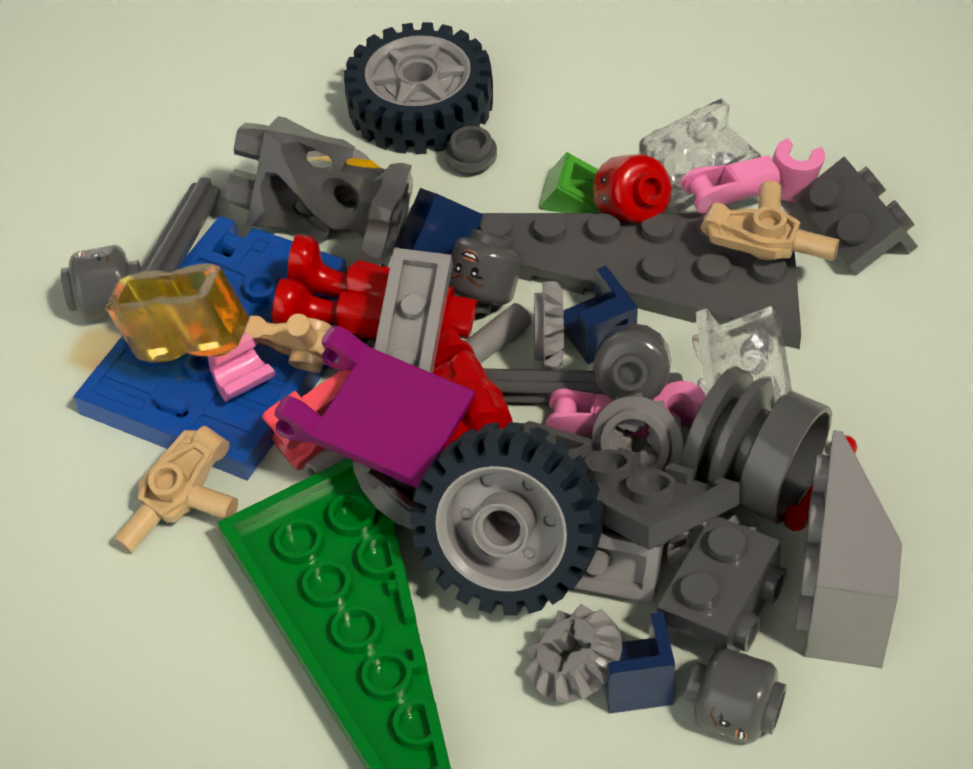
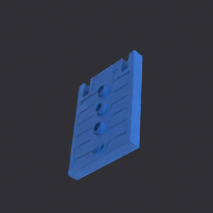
(153, 397)

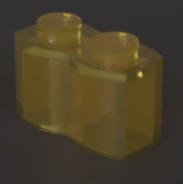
(178, 313)

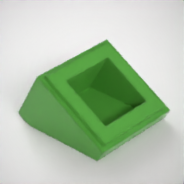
(569, 187)

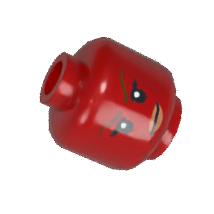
(632, 188)

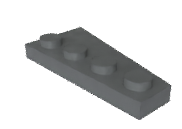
(643, 500)

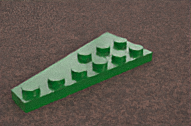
(345, 608)

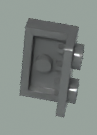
(849, 208)
(725, 585)

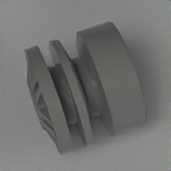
(760, 446)

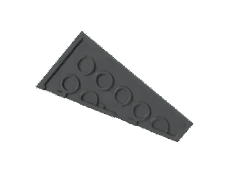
(660, 264)

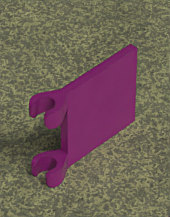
(384, 412)

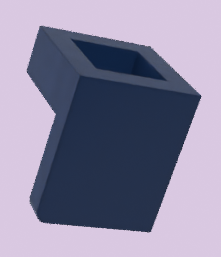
(436, 223)
(593, 319)
(644, 672)

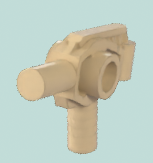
(765, 231)
(297, 338)
(177, 484)

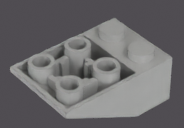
(847, 564)

